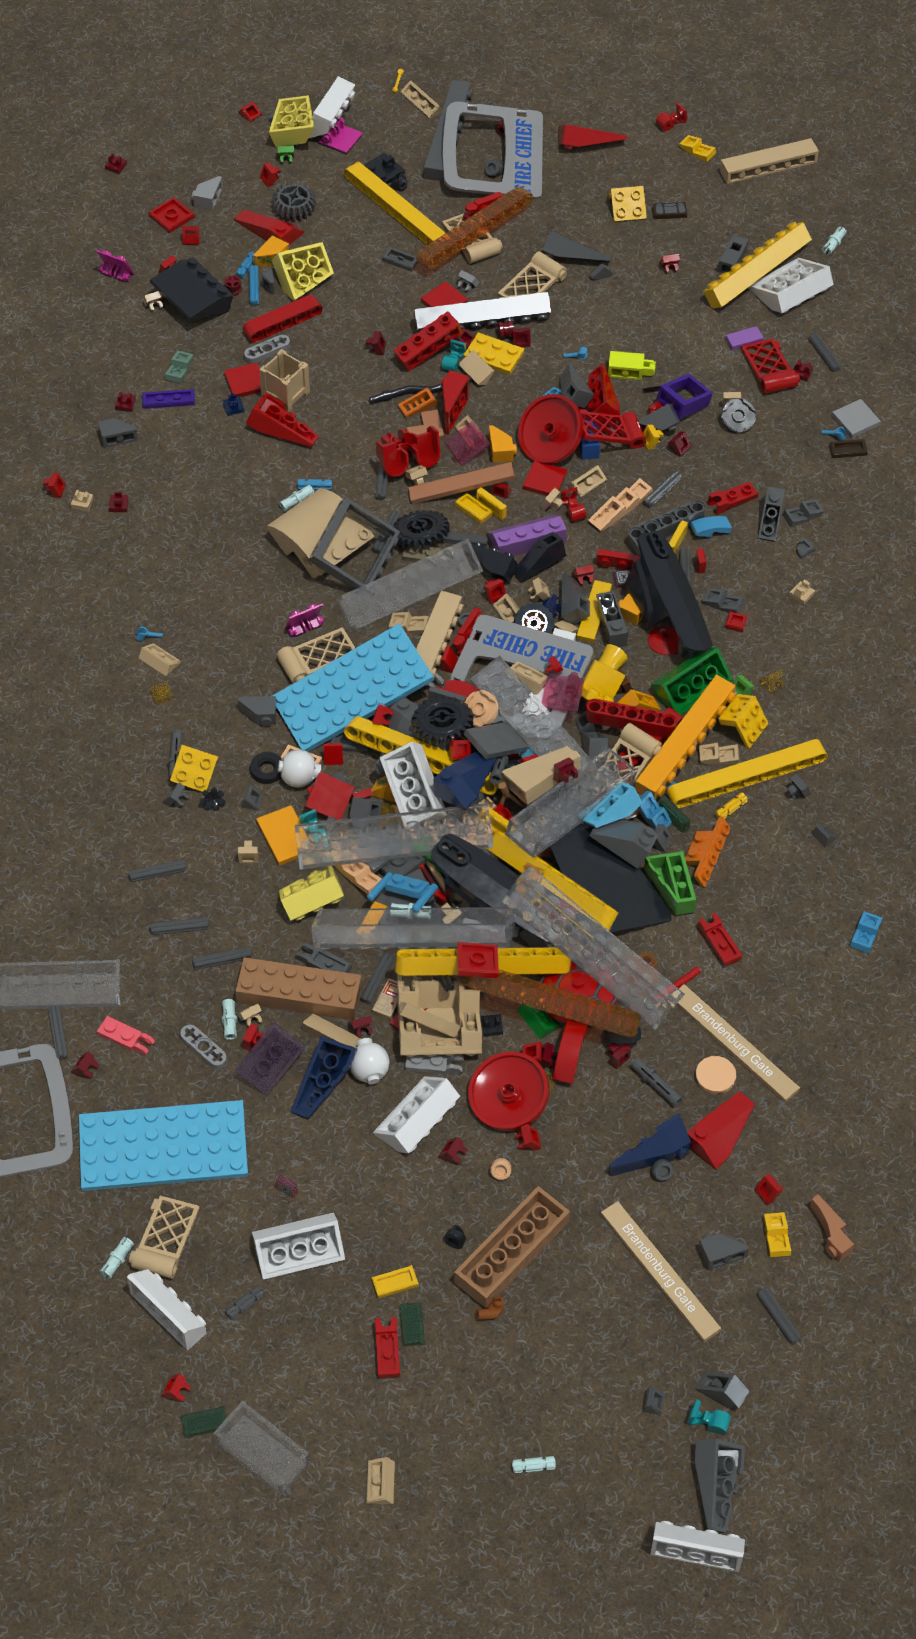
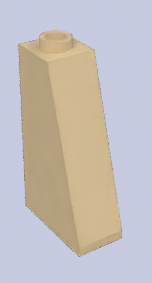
(535, 776)

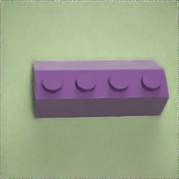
(522, 536)

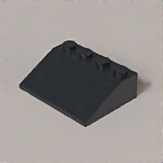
(193, 290)

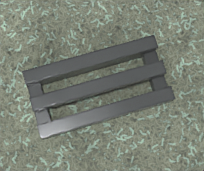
(400, 261)

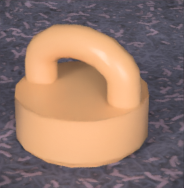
(501, 1169)

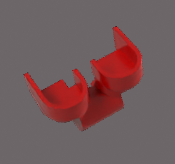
(394, 452)

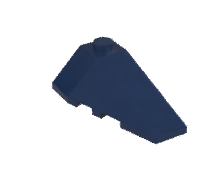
(462, 780)
(324, 1072)
(668, 1144)

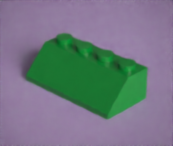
(687, 682)

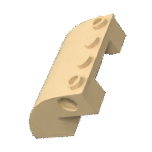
(304, 524)
(457, 1006)

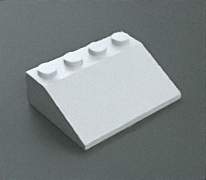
(792, 284)

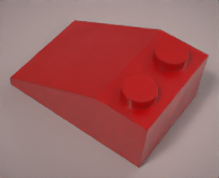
(455, 396)

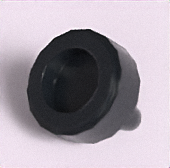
(398, 180)
(455, 1237)

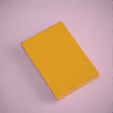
(280, 833)

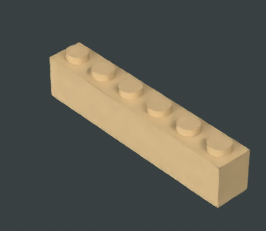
(769, 161)
(439, 629)

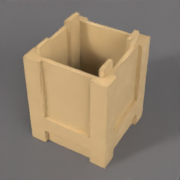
(285, 379)

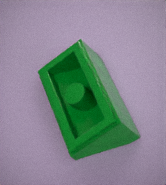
(538, 1020)

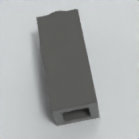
(733, 253)

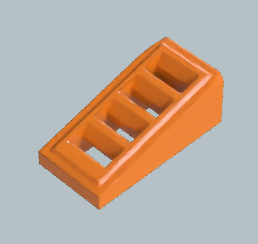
(425, 405)

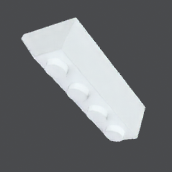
(332, 106)
(411, 779)
(417, 1114)
(298, 1245)
(166, 1307)
(698, 1546)

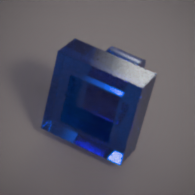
(233, 405)
(551, 604)

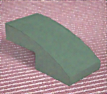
(179, 366)

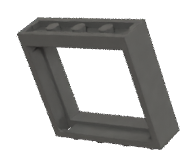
(371, 520)

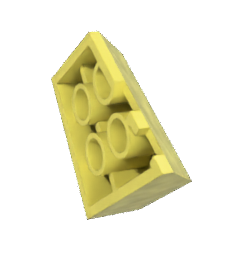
(292, 121)
(302, 269)
(311, 894)

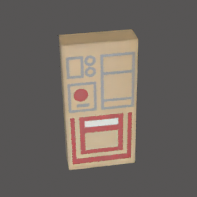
(387, 1001)

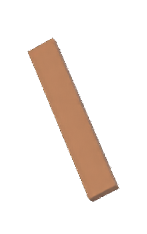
(461, 483)

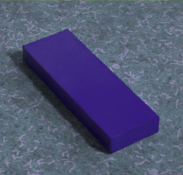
(168, 398)

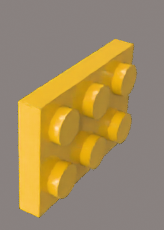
(496, 353)

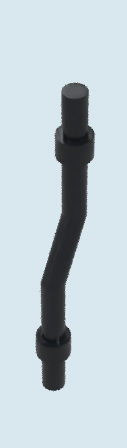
(387, 395)

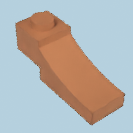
(837, 1243)

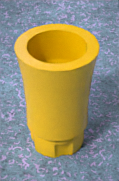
(613, 656)

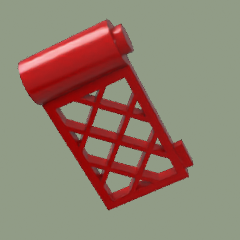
(776, 379)
(628, 427)

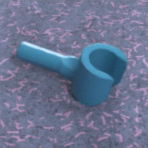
(581, 354)
(839, 432)
(143, 632)

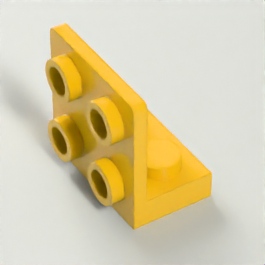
(628, 203)
(601, 682)
(746, 716)
(193, 768)

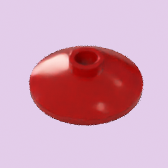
(662, 645)

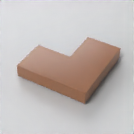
(429, 418)

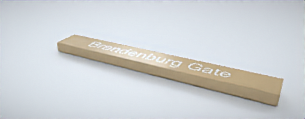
(737, 1045)
(661, 1271)

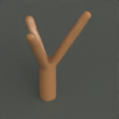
(507, 793)

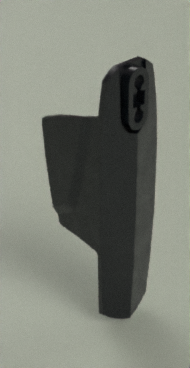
(664, 592)
(476, 879)

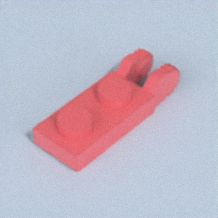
(124, 1035)

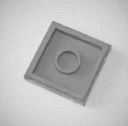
(856, 418)

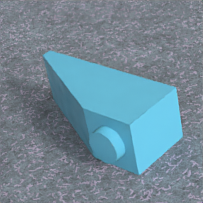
(615, 806)

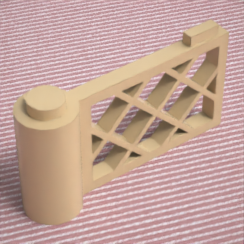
(478, 249)
(545, 269)
(294, 662)
(639, 743)
(153, 1258)

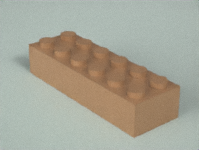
(299, 988)
(511, 1247)

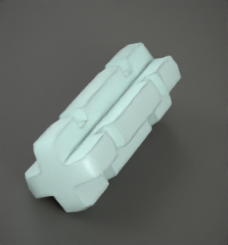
(534, 1464)

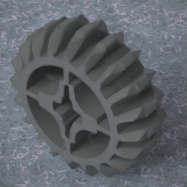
(293, 202)

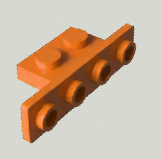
(706, 850)

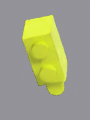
(629, 365)

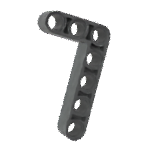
(667, 523)

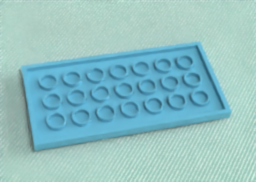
(352, 687)
(162, 1145)

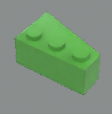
(672, 880)

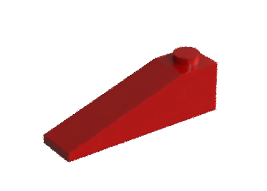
(576, 136)
(267, 226)
(604, 396)
(273, 419)
(719, 1130)

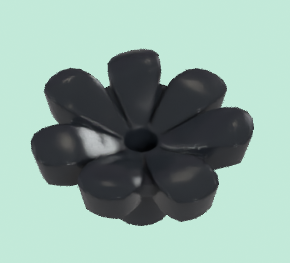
(212, 799)

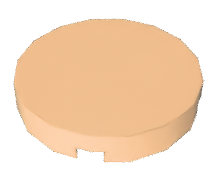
(483, 706)
(715, 1075)

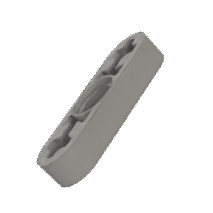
(271, 343)
(206, 1055)

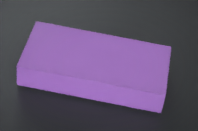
(744, 337)

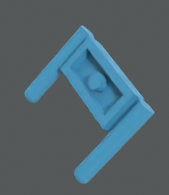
(406, 886)

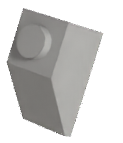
(207, 193)

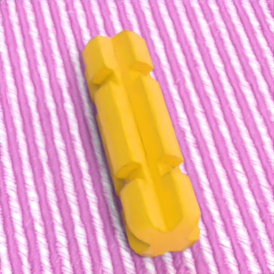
(731, 806)

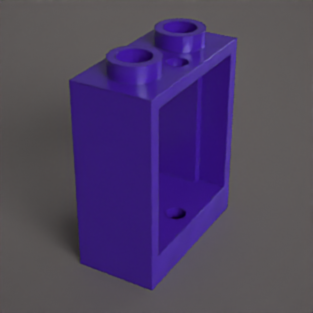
(668, 395)

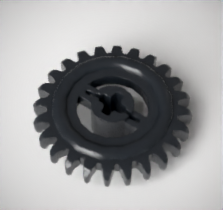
(421, 533)
(443, 730)

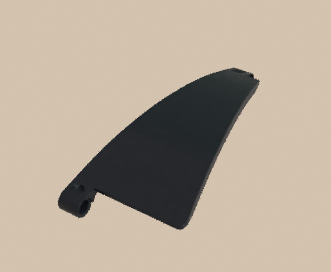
(607, 877)

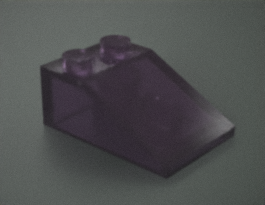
(270, 1057)

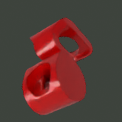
(667, 121)
(574, 510)

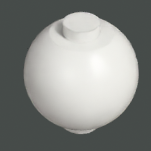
(298, 768)
(370, 1061)

